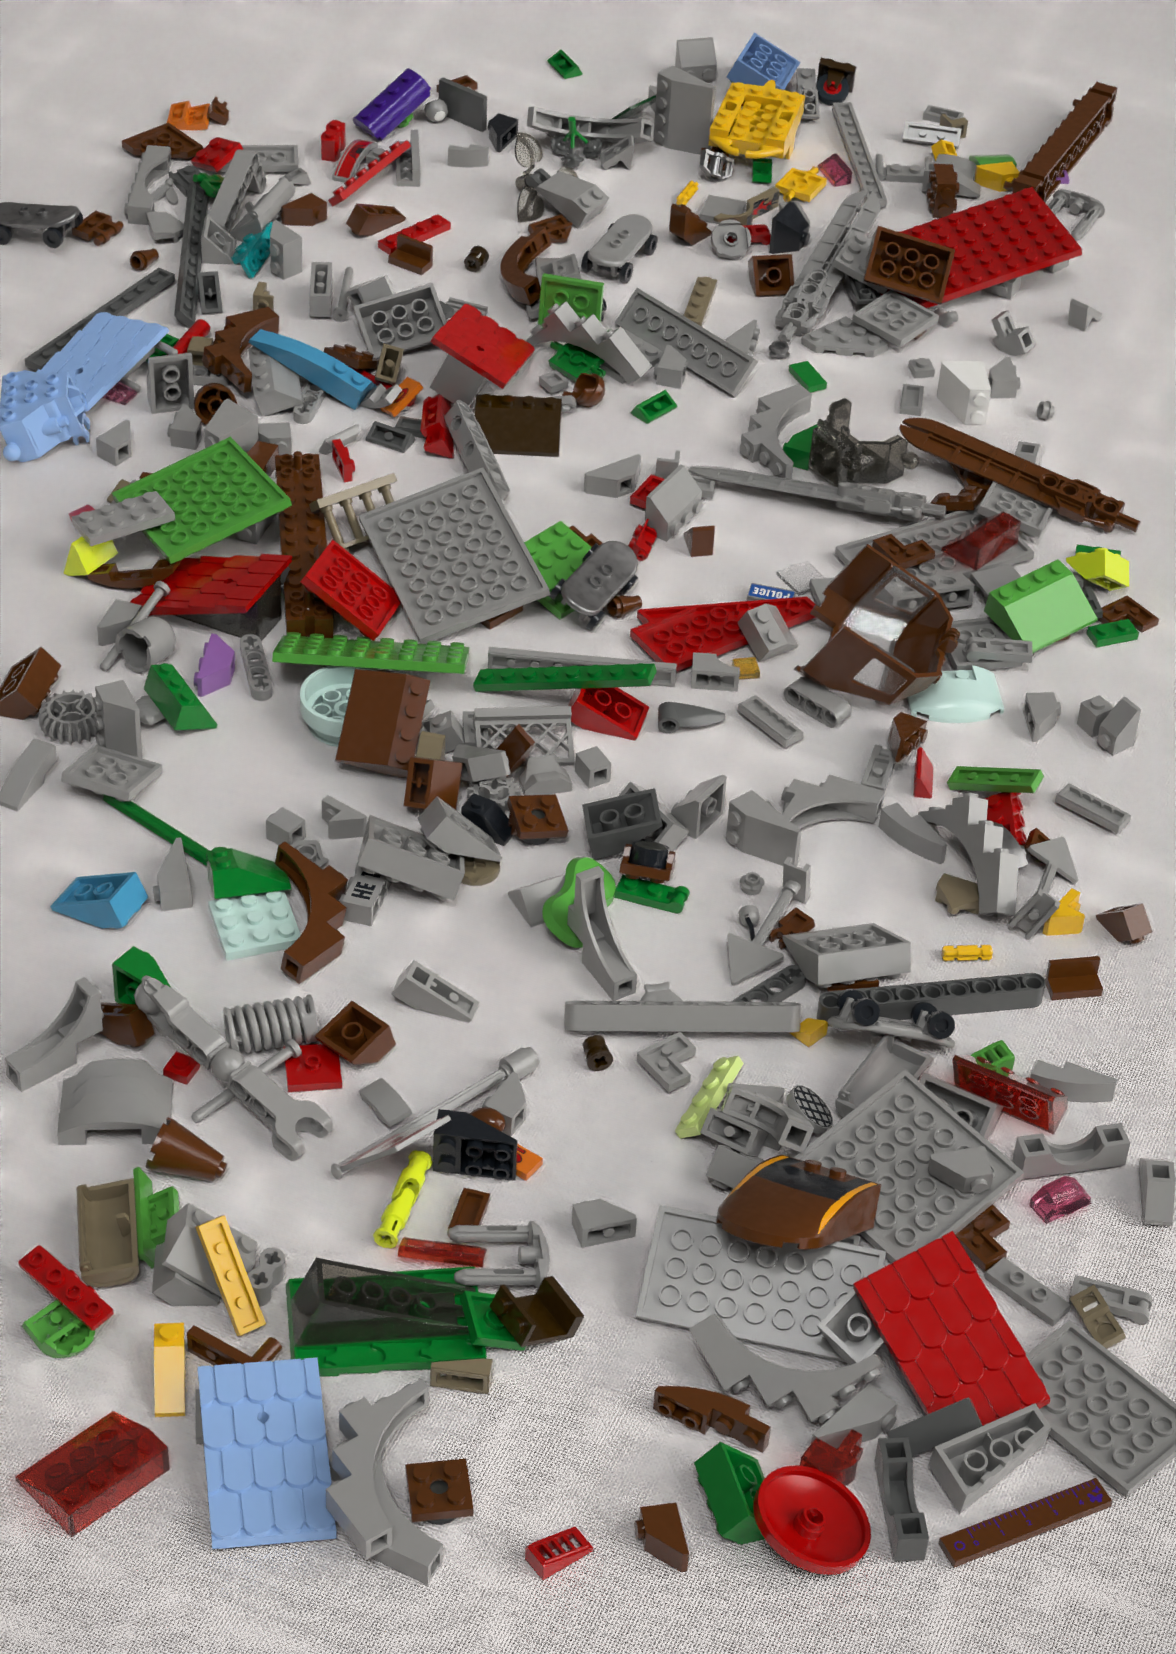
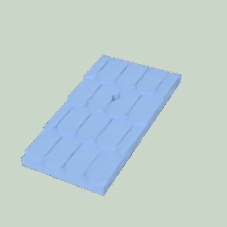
(104, 353)
(265, 1453)

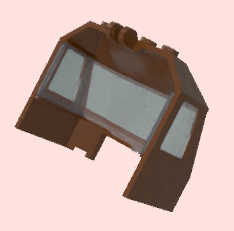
(884, 632)

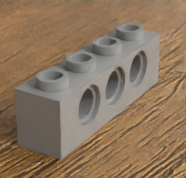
(954, 589)

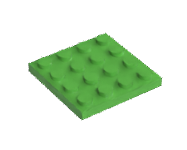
(557, 556)

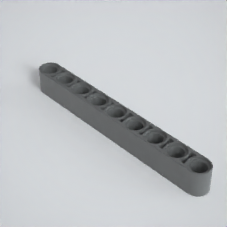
(950, 996)

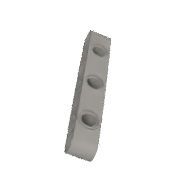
(474, 445)

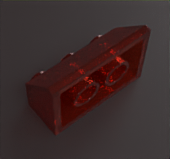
(984, 540)

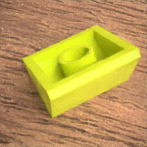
(86, 558)

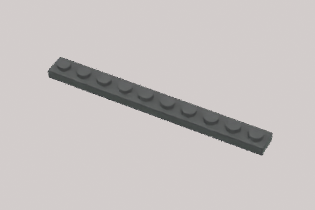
(118, 306)

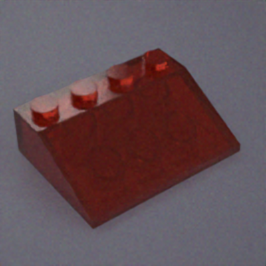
(1020, 1097)
(95, 1471)

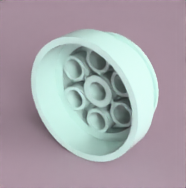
(325, 701)

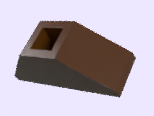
(687, 225)

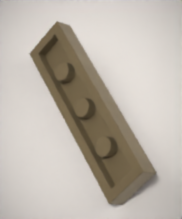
(700, 299)

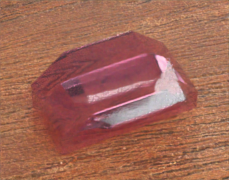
(1059, 1199)

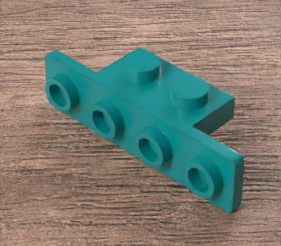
(253, 251)

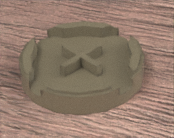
(480, 871)

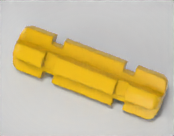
(687, 193)
(967, 952)

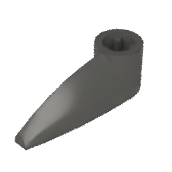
(676, 715)

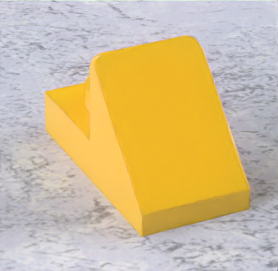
(1067, 917)

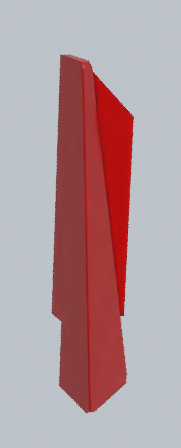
(435, 427)

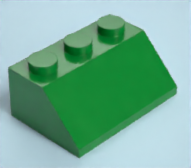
(176, 699)
(730, 1485)

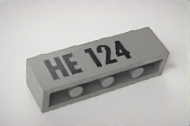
(364, 896)

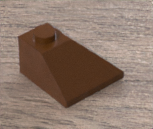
(771, 274)

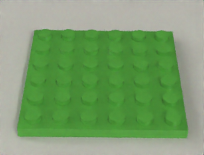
(211, 497)

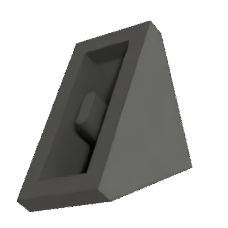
(209, 292)

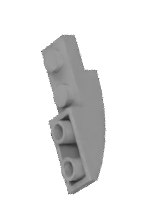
(807, 86)

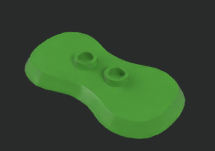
(556, 907)

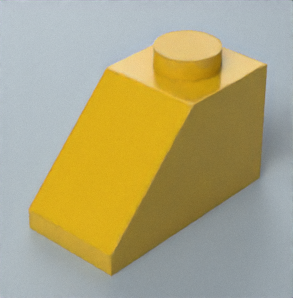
(995, 175)

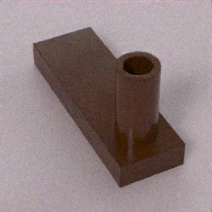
(220, 1353)

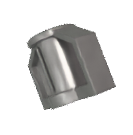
(716, 164)

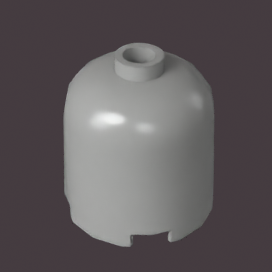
(145, 643)

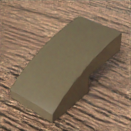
(1097, 1317)

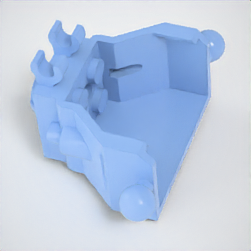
(40, 413)

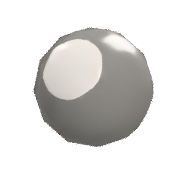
(436, 110)

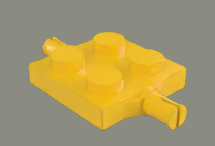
(801, 184)

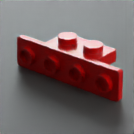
(1005, 810)
(66, 1287)

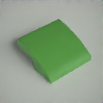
(990, 159)

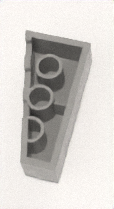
(986, 1455)

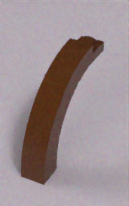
(520, 254)

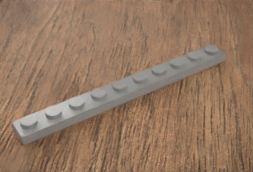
(858, 150)

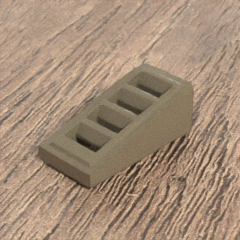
(463, 1375)

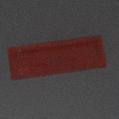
(442, 1252)

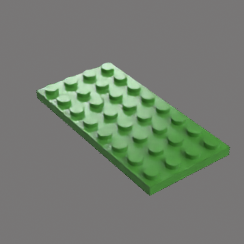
(372, 654)

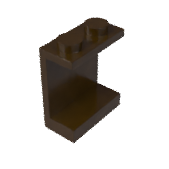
(540, 1316)

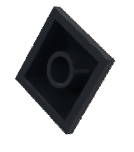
(788, 230)

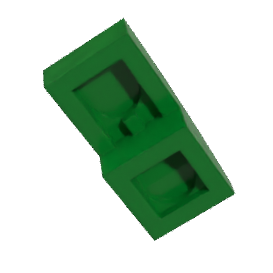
(762, 170)

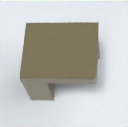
(956, 123)
(196, 347)

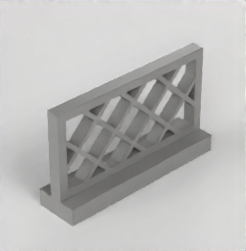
(527, 717)

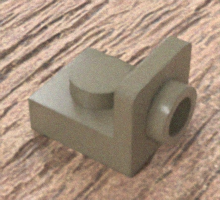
(262, 297)

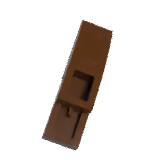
(705, 1409)

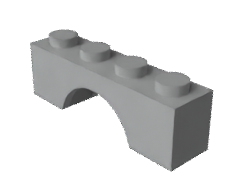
(1100, 1149)

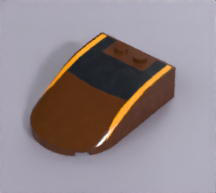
(798, 1204)

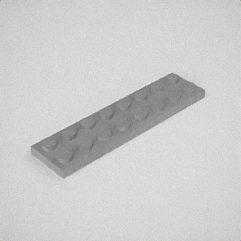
(703, 350)

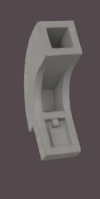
(770, 1115)

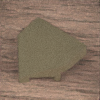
(957, 894)

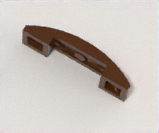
(110, 576)

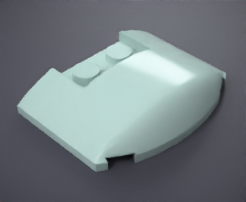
(959, 697)

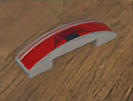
(351, 159)

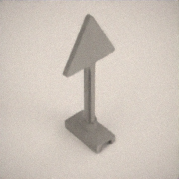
(1041, 904)
(751, 957)

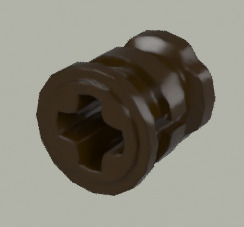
(472, 256)
(597, 1053)

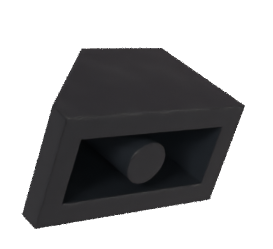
(502, 131)
(488, 817)

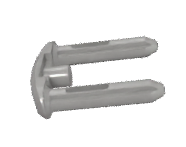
(1077, 202)
(535, 1254)

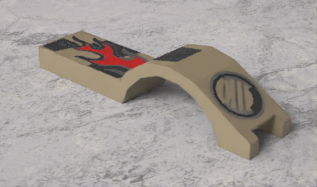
(755, 207)

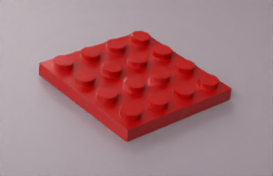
(352, 590)

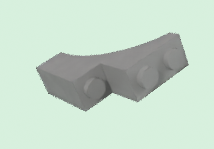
(57, 1045)

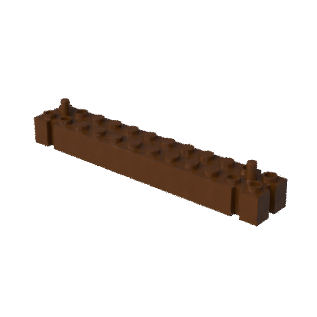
(1068, 142)
(299, 534)

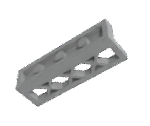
(412, 163)

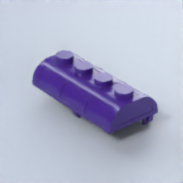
(393, 104)

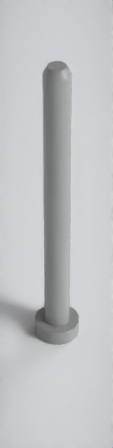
(161, 589)
(291, 1049)

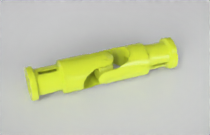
(403, 1199)

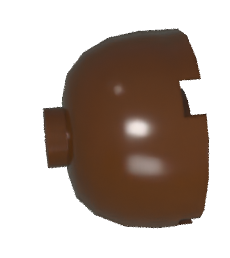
(209, 399)

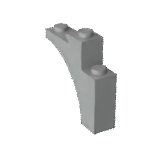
(831, 801)
(593, 927)

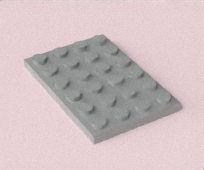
(1104, 1409)

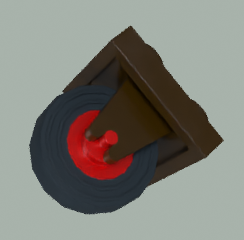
(834, 80)

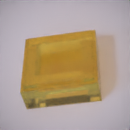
(748, 668)

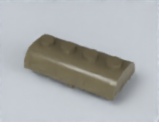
(107, 1233)

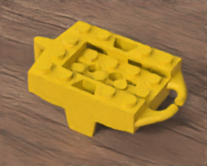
(763, 125)

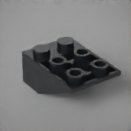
(473, 1148)

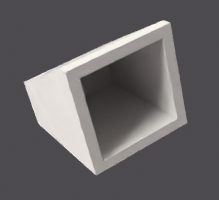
(965, 390)

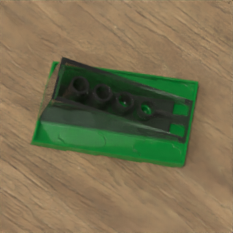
(377, 1318)

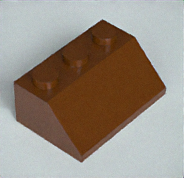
(28, 684)

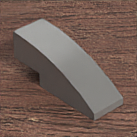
(27, 774)
(912, 833)
(1075, 1082)

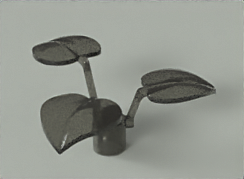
(527, 153)

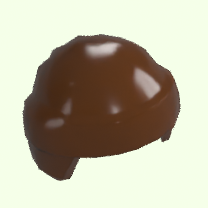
(588, 390)

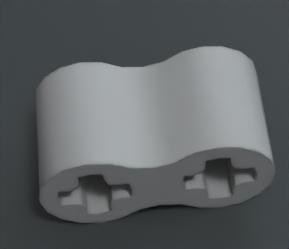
(267, 1274)

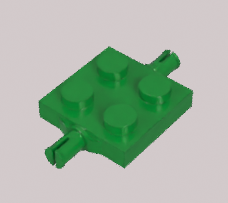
(574, 360)

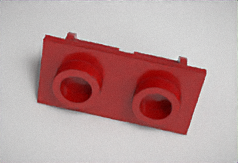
(643, 541)

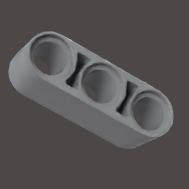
(817, 702)

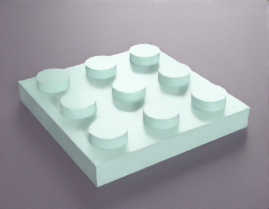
(254, 924)

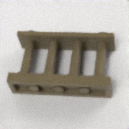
(344, 498)

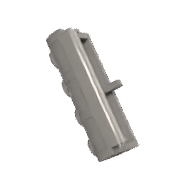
(265, 210)
(879, 1068)

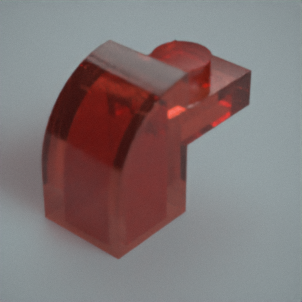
(838, 1462)

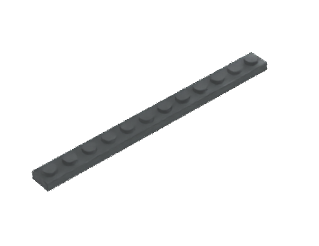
(190, 255)

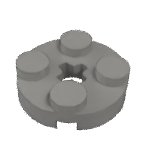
(730, 250)

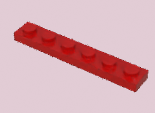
(365, 175)

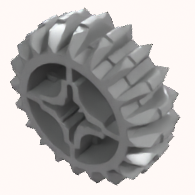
(68, 717)

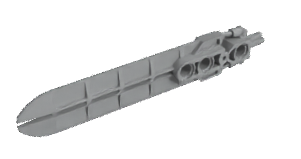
(815, 285)
(847, 494)

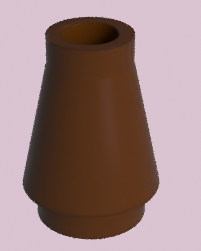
(142, 259)
(623, 605)

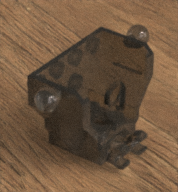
(843, 458)

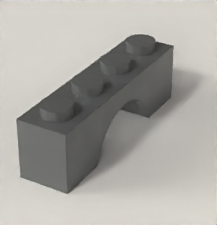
(904, 1521)

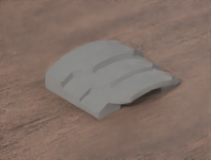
(113, 1097)

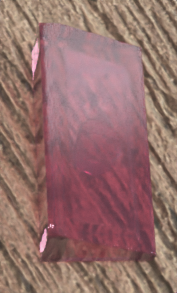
(836, 171)

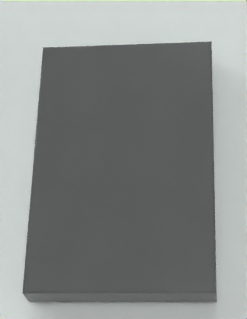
(464, 104)

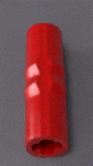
(199, 329)

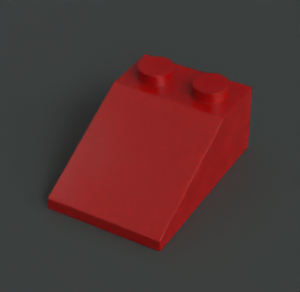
(608, 712)

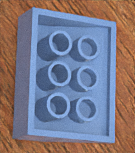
(763, 62)

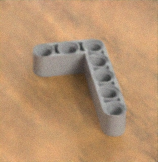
(242, 175)

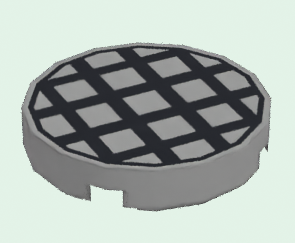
(811, 1107)

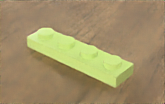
(709, 1096)

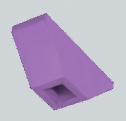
(216, 666)

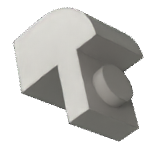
(1010, 339)

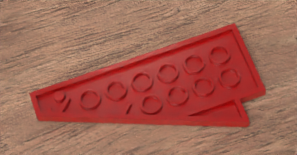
(678, 631)

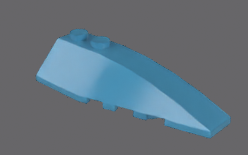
(315, 366)

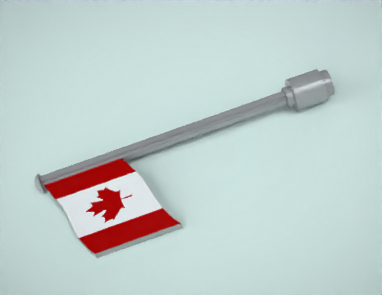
(520, 1061)

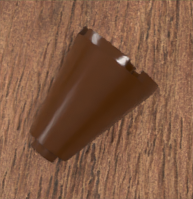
(184, 1154)

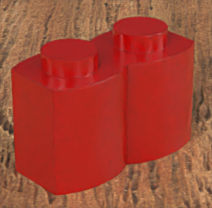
(333, 141)

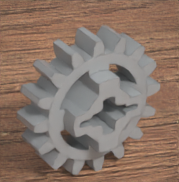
(495, 789)

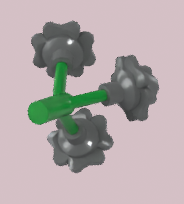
(563, 146)

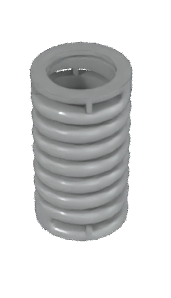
(239, 1020)

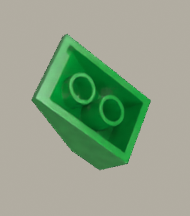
(240, 873)
(130, 970)

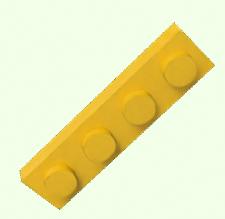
(230, 1275)

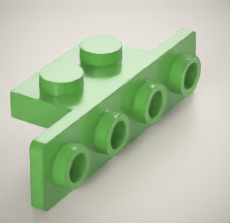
(152, 1214)

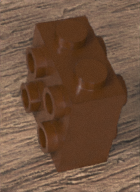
(942, 190)

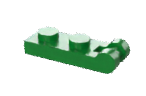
(652, 894)

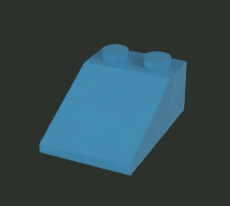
(102, 899)

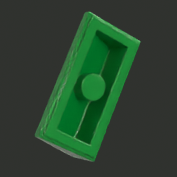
(564, 65)
(654, 407)

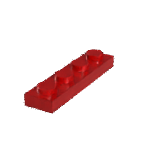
(421, 231)

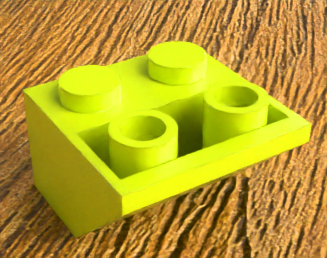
(1102, 568)

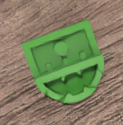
(58, 1331)

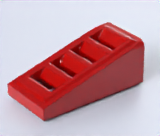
(555, 1563)

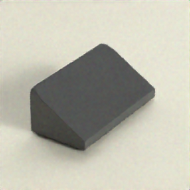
(390, 437)

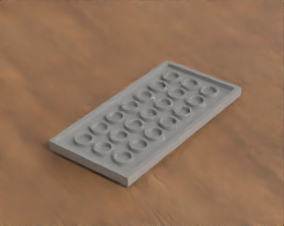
(936, 534)
(755, 1288)

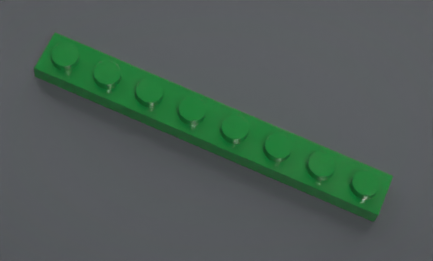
(565, 677)

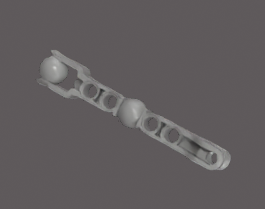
(284, 1115)

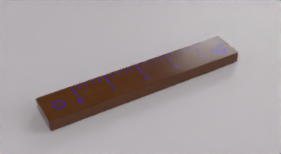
(1024, 1522)

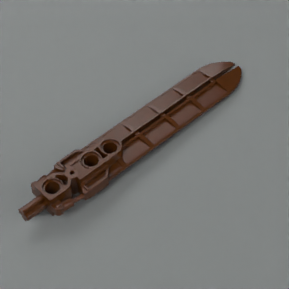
(1069, 497)

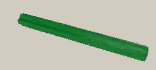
(158, 827)

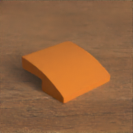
(187, 117)

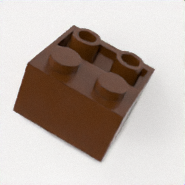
(430, 779)

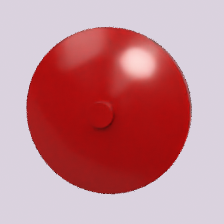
(812, 1520)

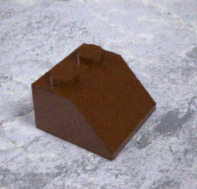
(357, 1035)

